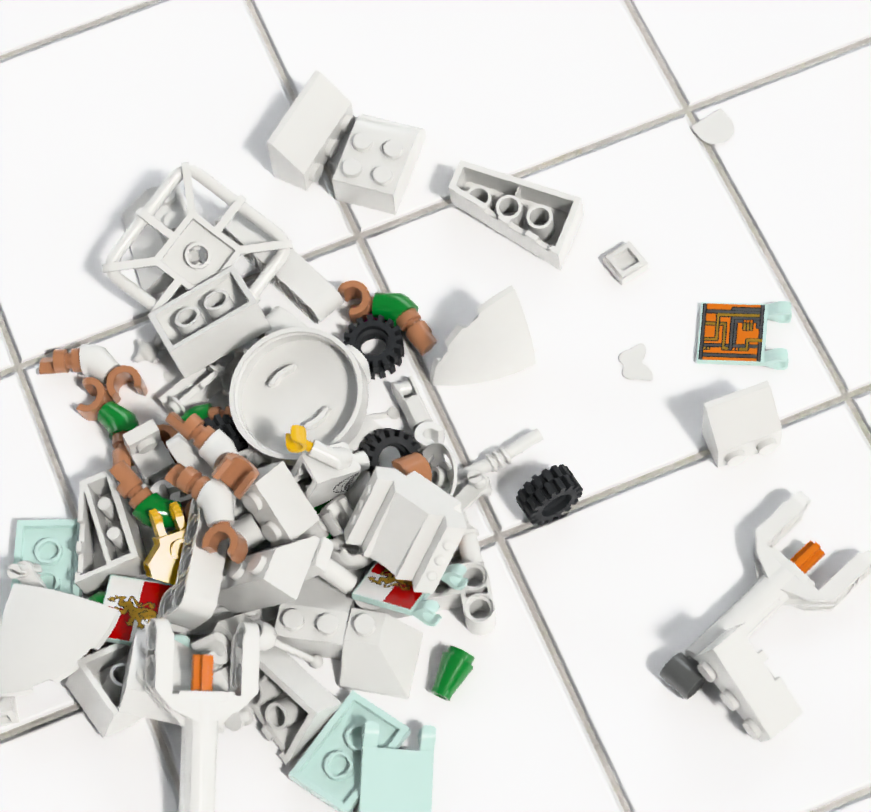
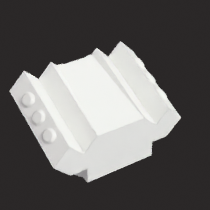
(407, 526)

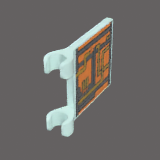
(738, 334)

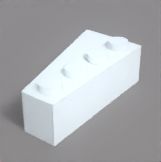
(519, 209)

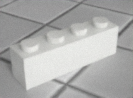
(288, 698)

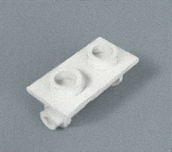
(194, 389)

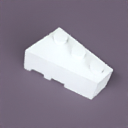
(107, 535)

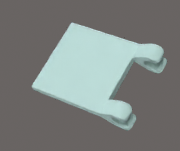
(396, 777)

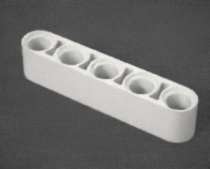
(295, 279)

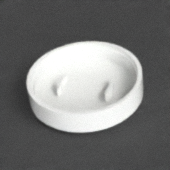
(298, 380)

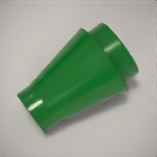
(452, 671)

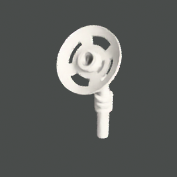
(448, 477)

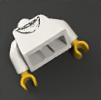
(324, 469)

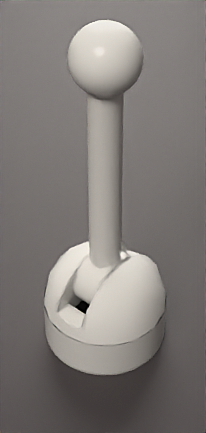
(268, 640)

